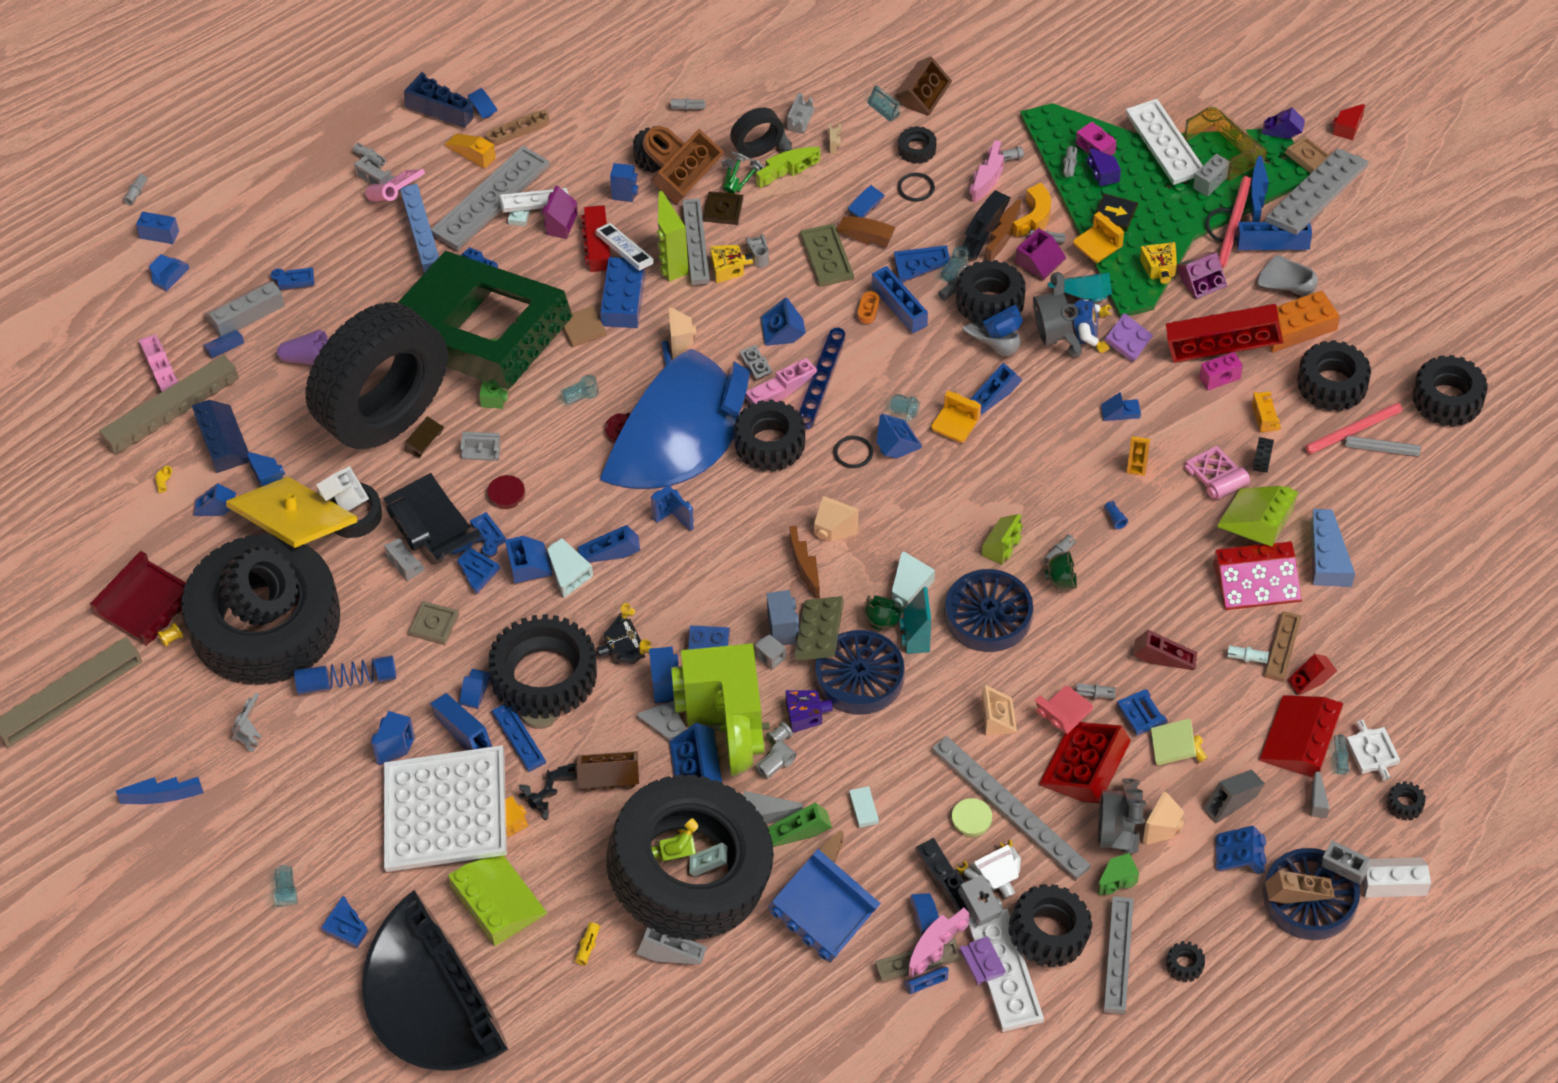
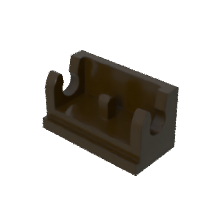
(423, 437)

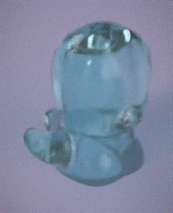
(905, 405)

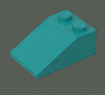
(1088, 287)
(917, 624)

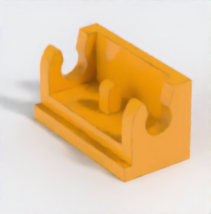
(1265, 412)

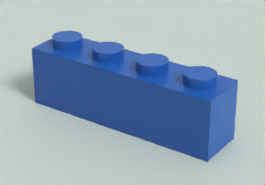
(1269, 237)
(899, 299)

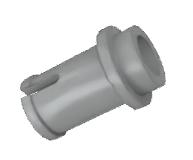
(1013, 153)

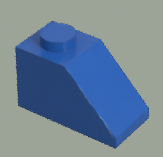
(265, 468)
(213, 501)

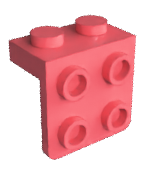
(1064, 709)

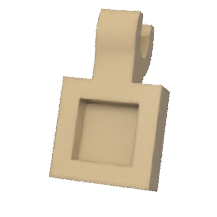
(834, 138)

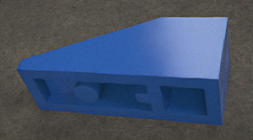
(997, 387)
(611, 546)

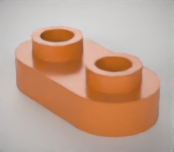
(868, 307)

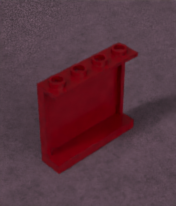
(140, 599)

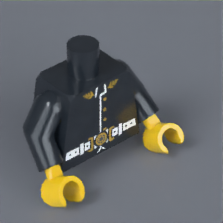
(623, 641)

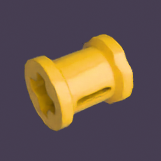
(170, 634)

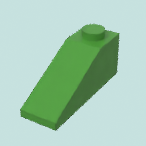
(800, 825)

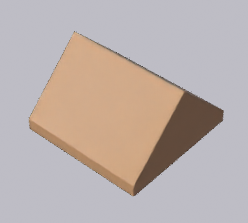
(997, 712)

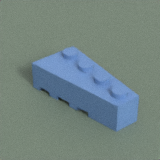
(1329, 554)

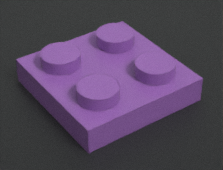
(1128, 337)

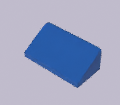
(224, 343)
(927, 979)

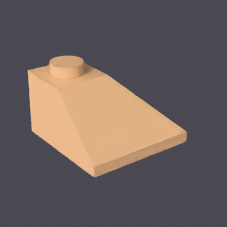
(681, 332)
(835, 520)
(1163, 821)

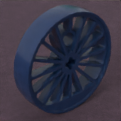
(988, 610)
(861, 672)
(1304, 931)

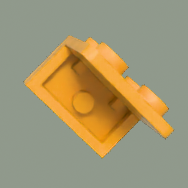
(1100, 239)
(957, 417)

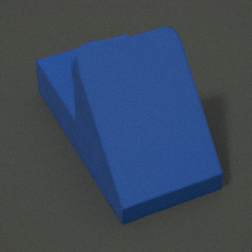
(1120, 409)
(474, 688)

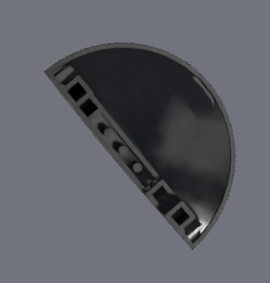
(425, 996)

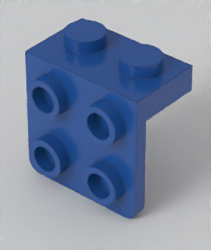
(668, 502)
(1241, 848)

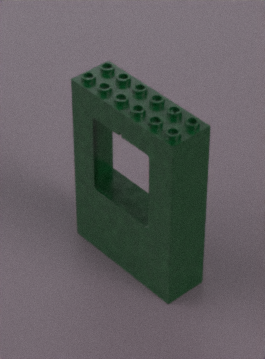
(457, 287)

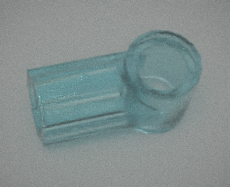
(956, 264)
(584, 389)
(285, 891)

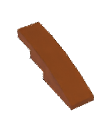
(1003, 231)
(806, 564)

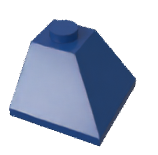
(782, 324)
(896, 437)

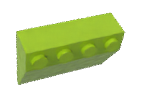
(671, 241)
(1260, 512)
(496, 897)

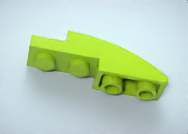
(791, 161)

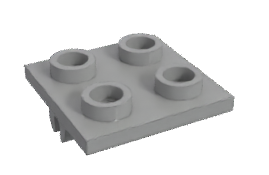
(243, 728)

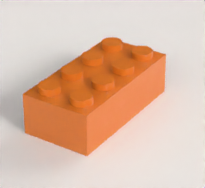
(1306, 319)

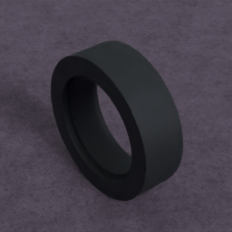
(747, 123)
(369, 522)

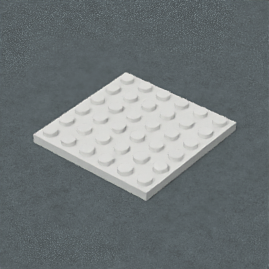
(444, 808)

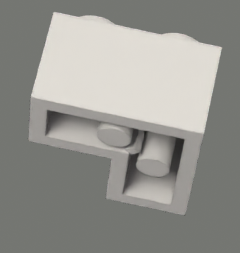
(344, 488)

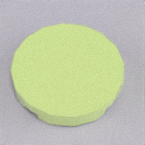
(972, 817)

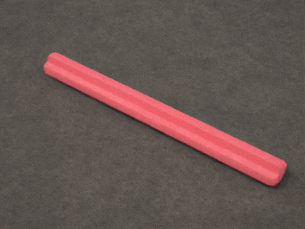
(1234, 219)
(1353, 428)

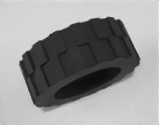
(917, 134)

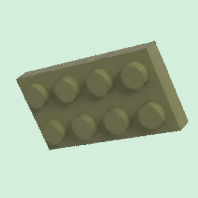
(819, 628)

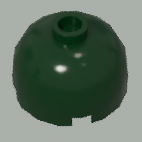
(1061, 571)
(881, 612)

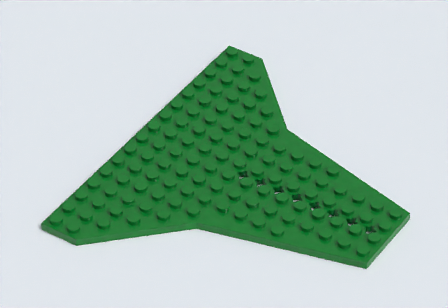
(1162, 212)

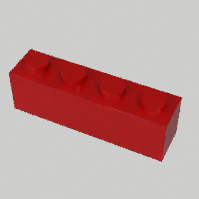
(597, 249)

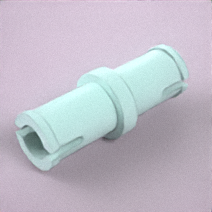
(1248, 654)

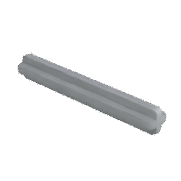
(1381, 445)

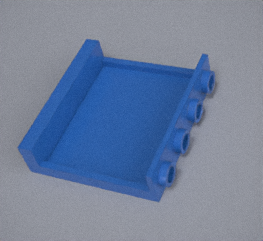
(823, 906)

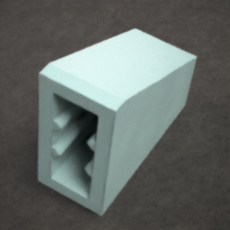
(568, 567)
(910, 579)

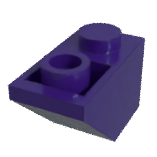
(1284, 125)
(1104, 167)

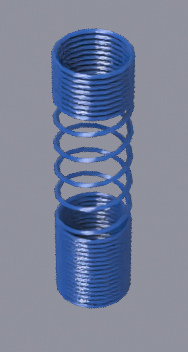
(317, 678)

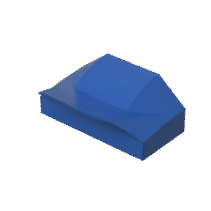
(167, 271)
(1004, 322)

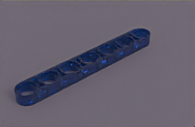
(825, 371)

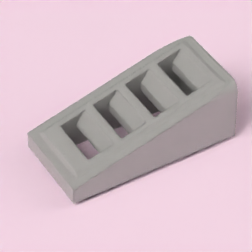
(1319, 800)

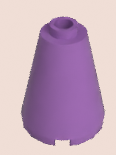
(303, 348)

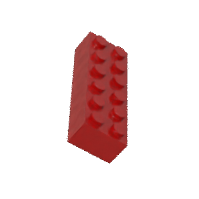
(1224, 333)

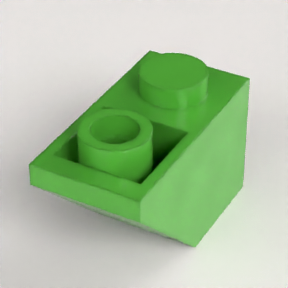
(1119, 874)

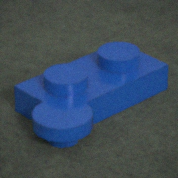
(293, 278)
(490, 531)

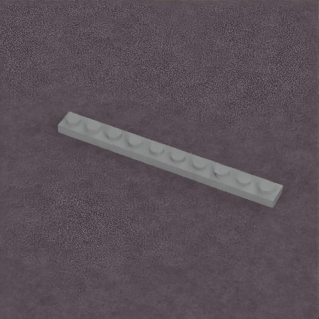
(1011, 808)

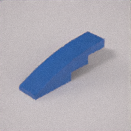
(1258, 189)
(735, 389)
(152, 792)

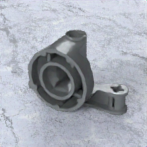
(1118, 816)

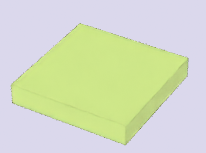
(1173, 742)

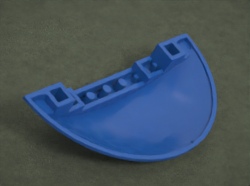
(673, 427)

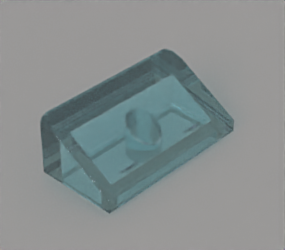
(884, 104)

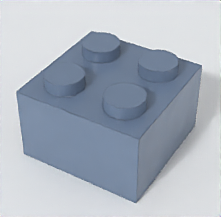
(782, 617)

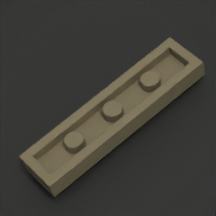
(898, 965)

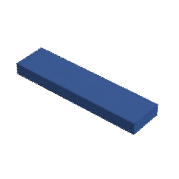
(519, 738)

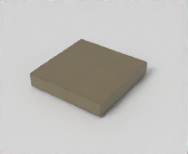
(433, 623)

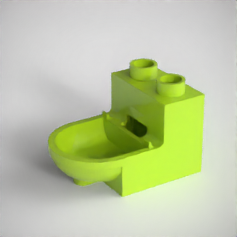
(723, 688)

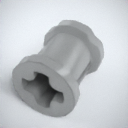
(779, 733)

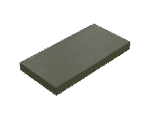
(826, 255)

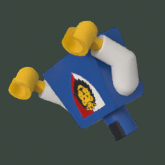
(1087, 323)

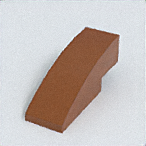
(866, 230)

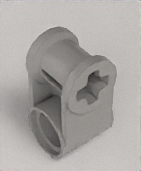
(759, 250)

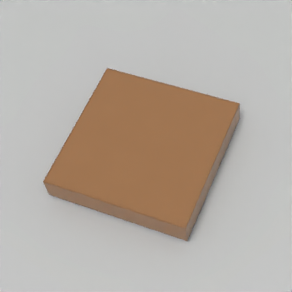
(1307, 154)
(584, 327)

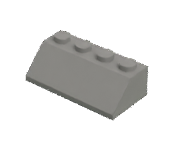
(245, 308)

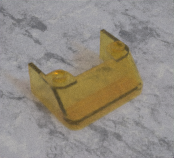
(1236, 134)

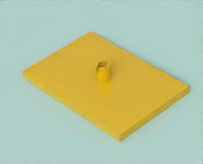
(291, 511)

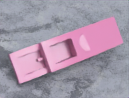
(988, 173)
(783, 384)
(932, 942)

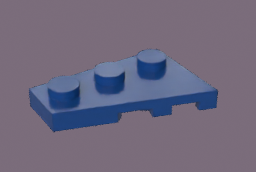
(919, 261)

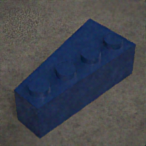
(437, 101)

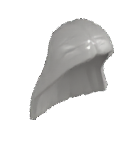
(1288, 276)
(1003, 346)

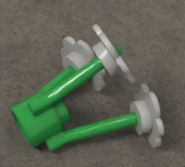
(731, 182)

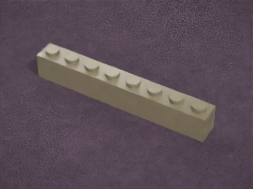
(169, 404)
(68, 691)

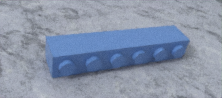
(419, 226)

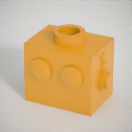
(514, 817)

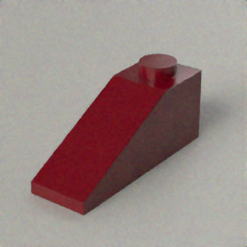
(1163, 651)

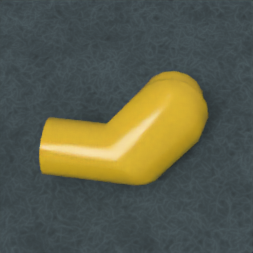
(162, 477)
(1200, 754)

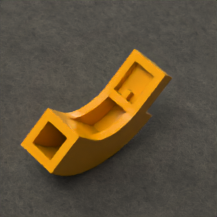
(1040, 201)

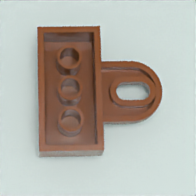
(681, 162)

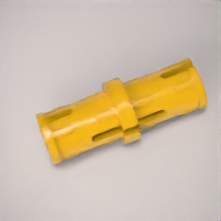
(587, 944)

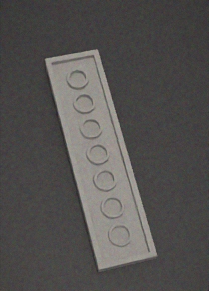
(1316, 191)
(483, 201)

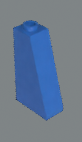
(460, 723)

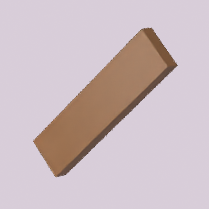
(1283, 646)

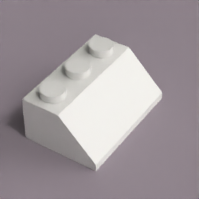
(1397, 878)

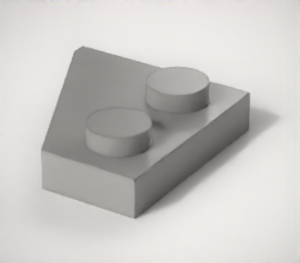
(663, 720)

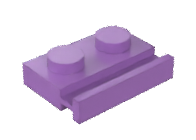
(982, 960)

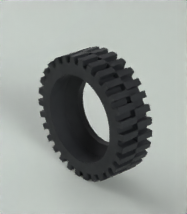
(542, 636)

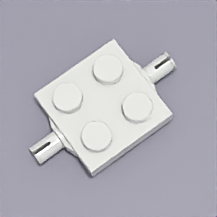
(1373, 750)

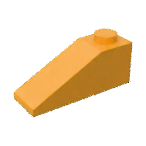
(473, 148)
(1138, 456)

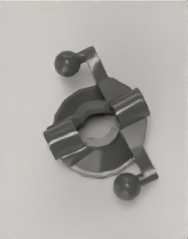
(1051, 319)

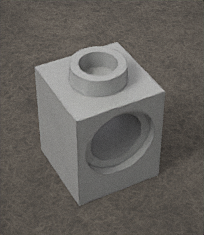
(770, 651)

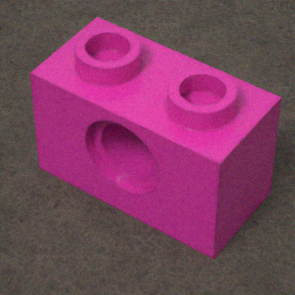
(1094, 137)
(1221, 371)

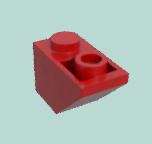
(1312, 674)

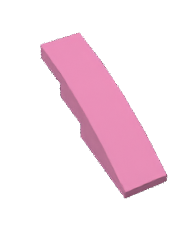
(158, 362)

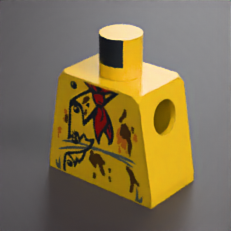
(1159, 261)
(728, 262)

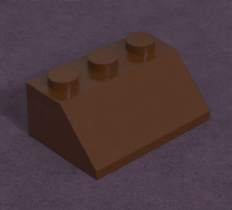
(924, 86)
(608, 770)

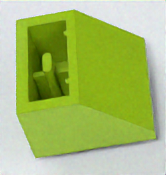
(1003, 538)

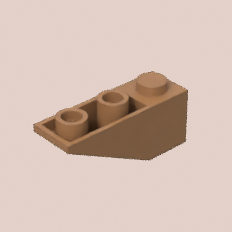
(1296, 887)

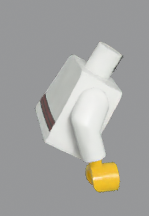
(998, 867)

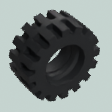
(1263, 454)
(1402, 810)
(1185, 972)

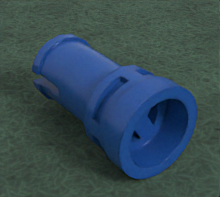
(1118, 518)

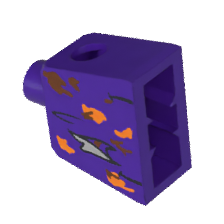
(805, 709)

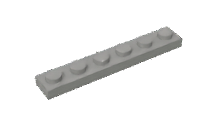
(696, 241)
(1118, 955)

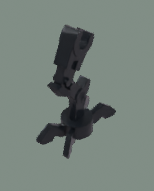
(535, 800)

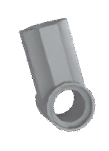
(779, 756)

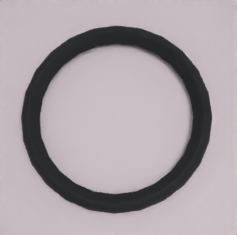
(916, 174)
(1208, 220)
(853, 465)

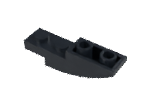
(984, 221)
(941, 873)

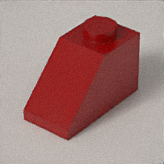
(1348, 121)

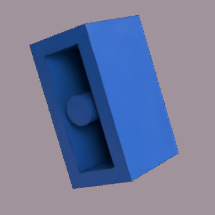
(623, 182)
(157, 227)

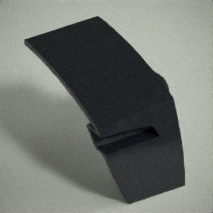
(430, 520)

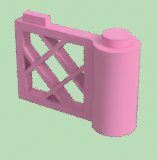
(389, 190)
(1224, 481)

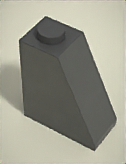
(1233, 794)

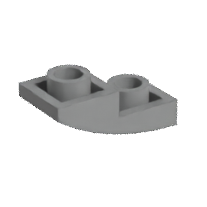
(755, 362)

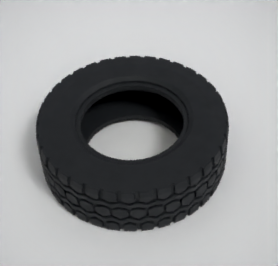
(354, 354)
(269, 653)
(672, 904)

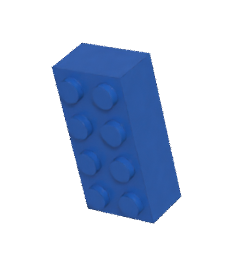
(622, 294)

